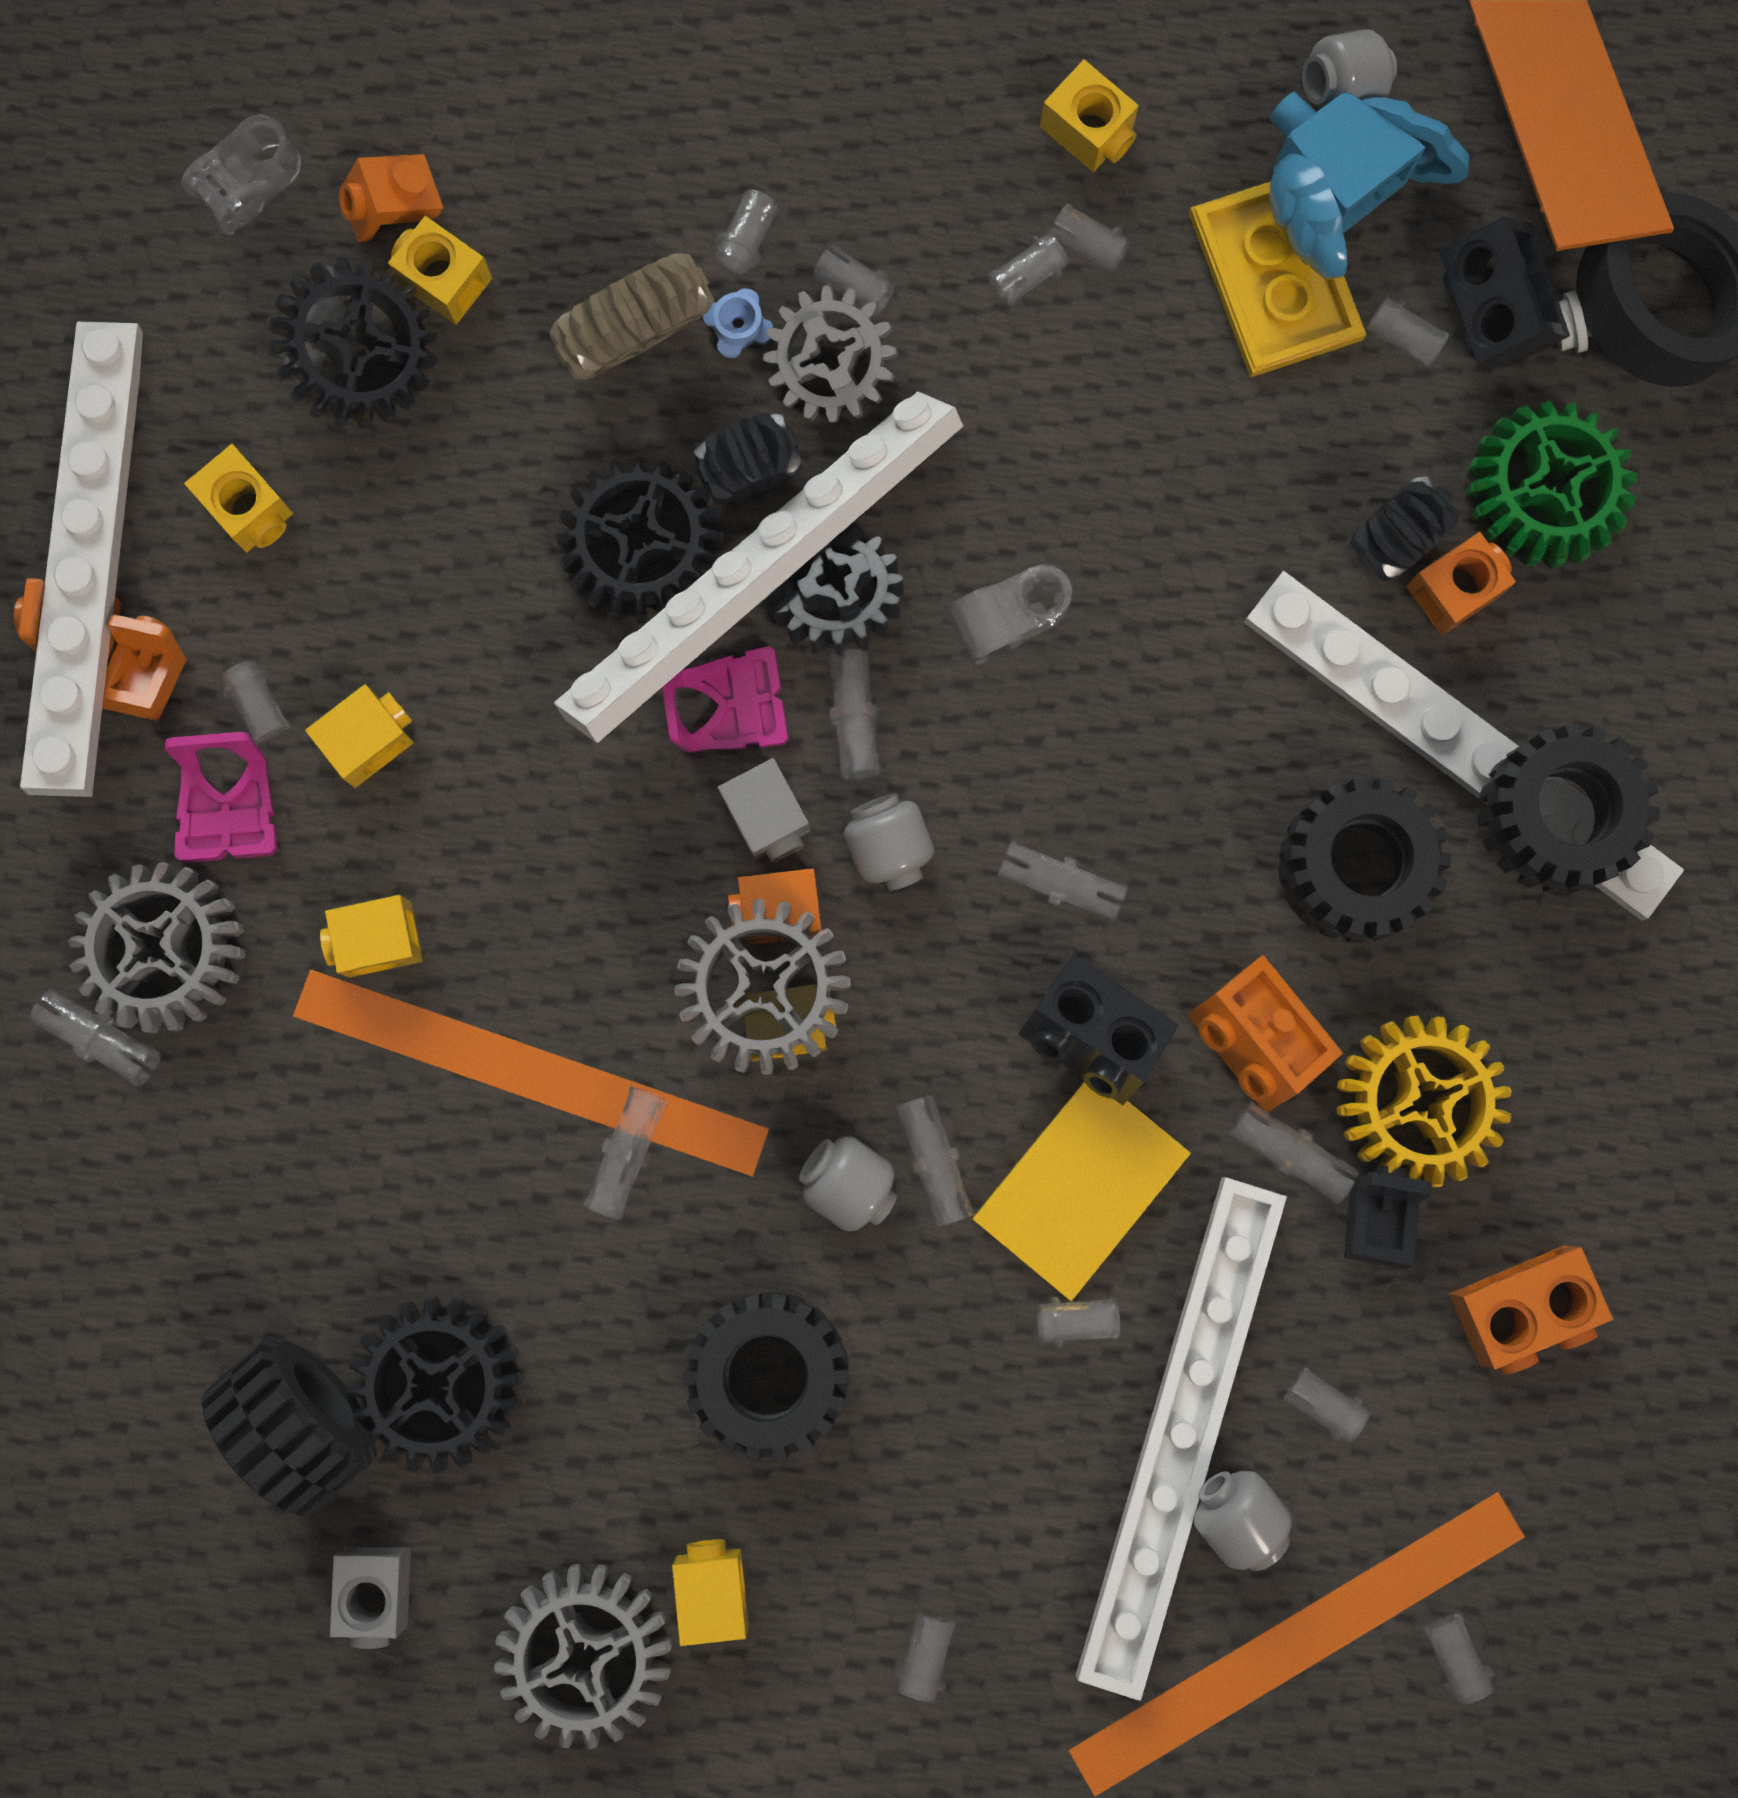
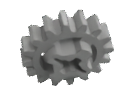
(819, 330)

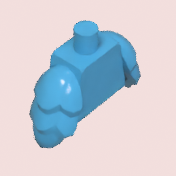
(1347, 164)

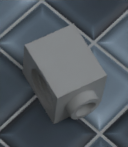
(766, 812)
(391, 1573)

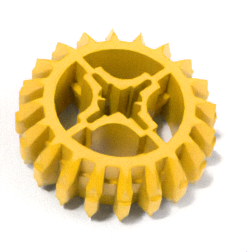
(1409, 1075)

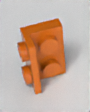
(1265, 1035)

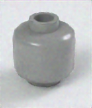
(1349, 63)
(889, 841)
(848, 1183)
(1243, 1520)

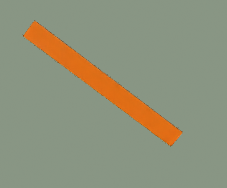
(522, 1069)
(1296, 1644)

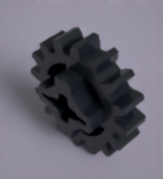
(821, 611)

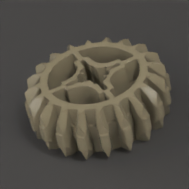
(631, 316)

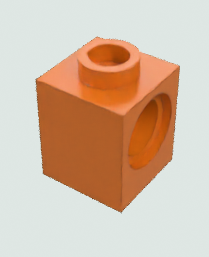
(1444, 601)
(791, 886)

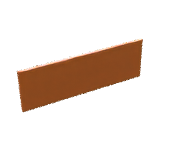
(1571, 121)

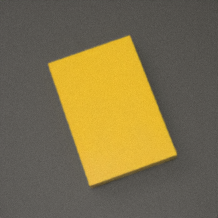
(1269, 295)
(1080, 1188)

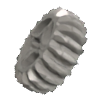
(728, 943)
(138, 965)
(592, 1683)

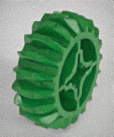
(1538, 437)

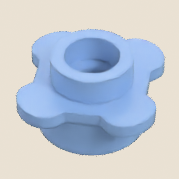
(732, 306)

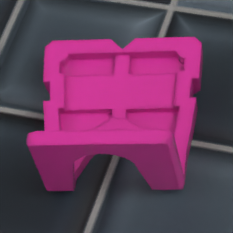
(746, 701)
(218, 822)

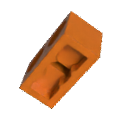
(1526, 1295)

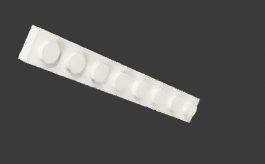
(83, 561)
(757, 566)
(1434, 723)
(1180, 1439)

